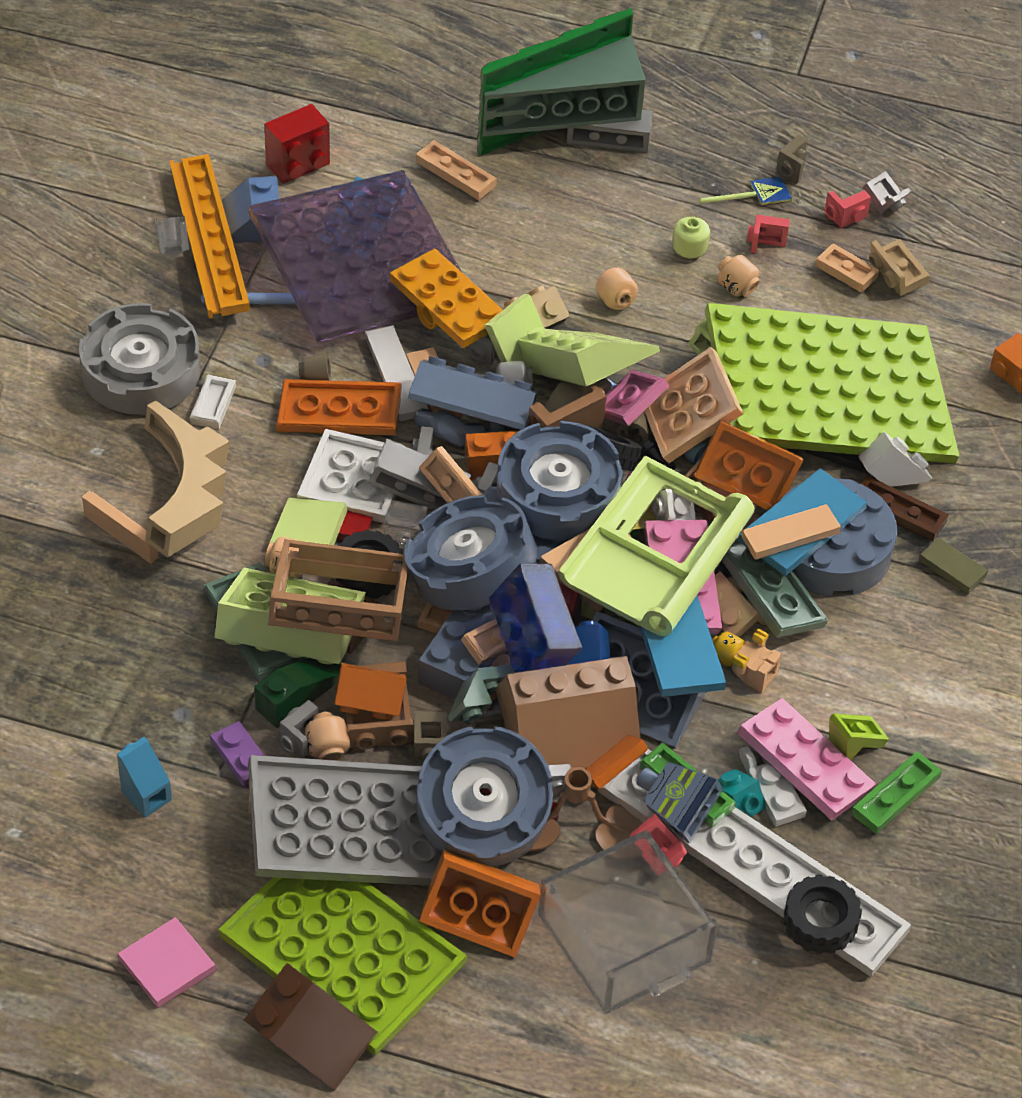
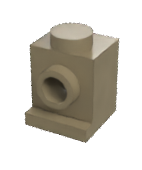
(429, 729)

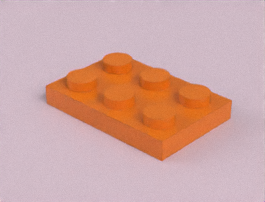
(747, 466)

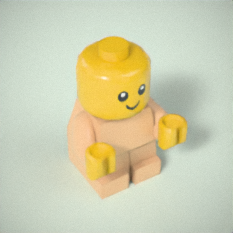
(748, 660)

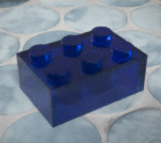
(534, 619)

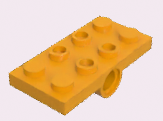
(445, 297)

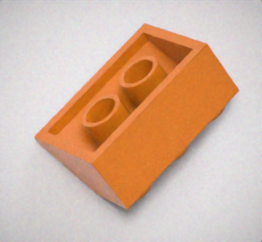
(480, 903)

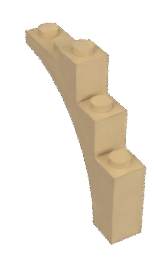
(199, 459)

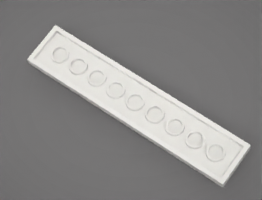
(769, 869)

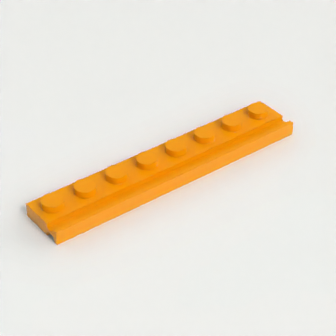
(209, 236)

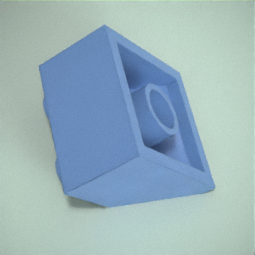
(237, 205)

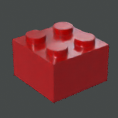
(297, 143)

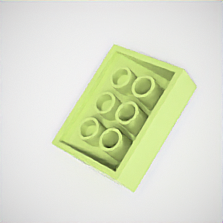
(579, 355)
(245, 617)

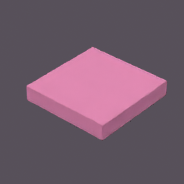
(633, 396)
(166, 962)

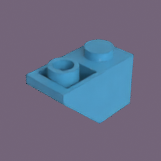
(143, 777)

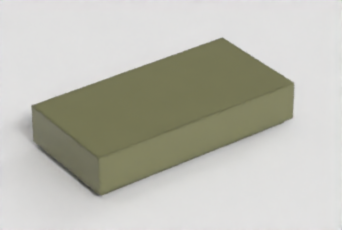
(953, 565)

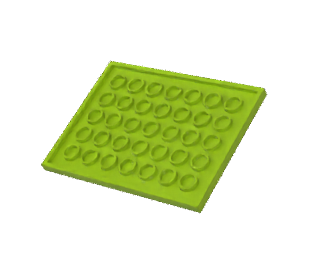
(832, 380)

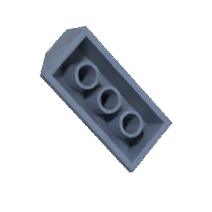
(472, 393)

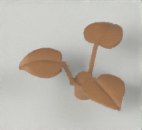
(614, 827)

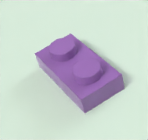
(235, 748)

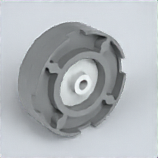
(139, 358)

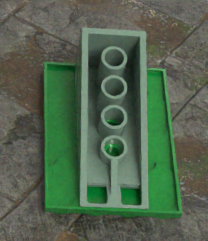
(562, 83)

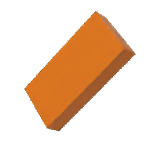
(616, 760)

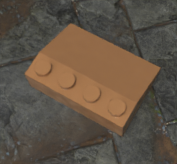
(572, 709)

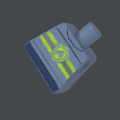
(680, 797)

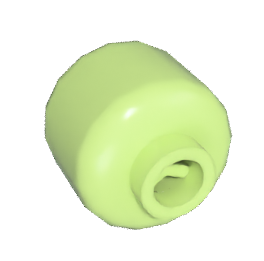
(691, 237)

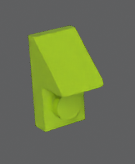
(854, 732)

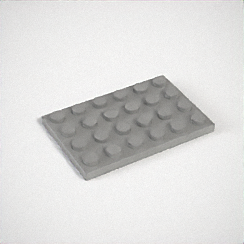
(338, 821)

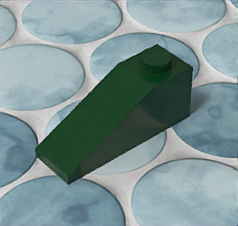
(293, 687)

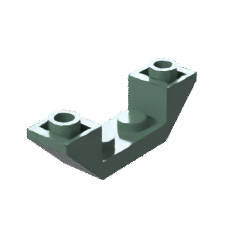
(475, 692)

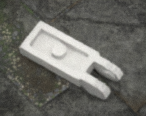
(778, 793)

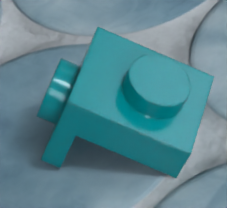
(744, 791)

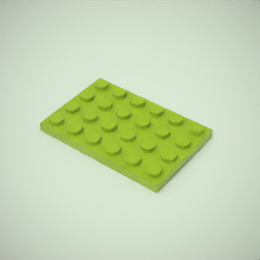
(349, 945)

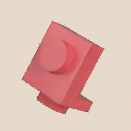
(847, 210)
(768, 231)
(664, 837)

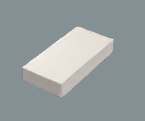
(212, 402)

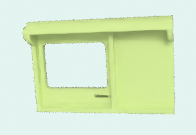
(638, 579)

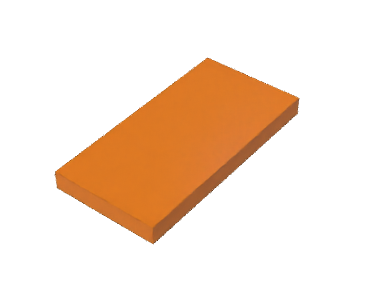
(339, 406)

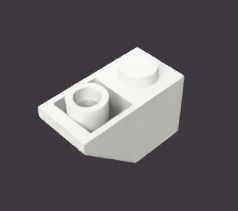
(892, 464)

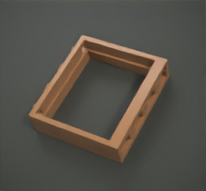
(334, 614)

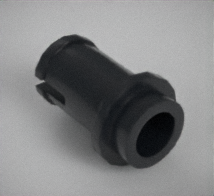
(651, 450)

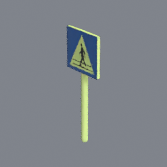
(767, 191)

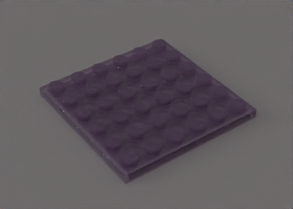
(341, 247)

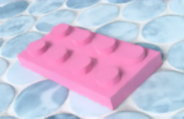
(676, 541)
(806, 759)

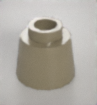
(315, 367)
(636, 431)

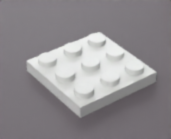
(342, 474)

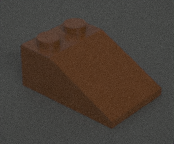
(310, 1026)

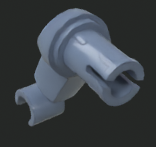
(450, 428)

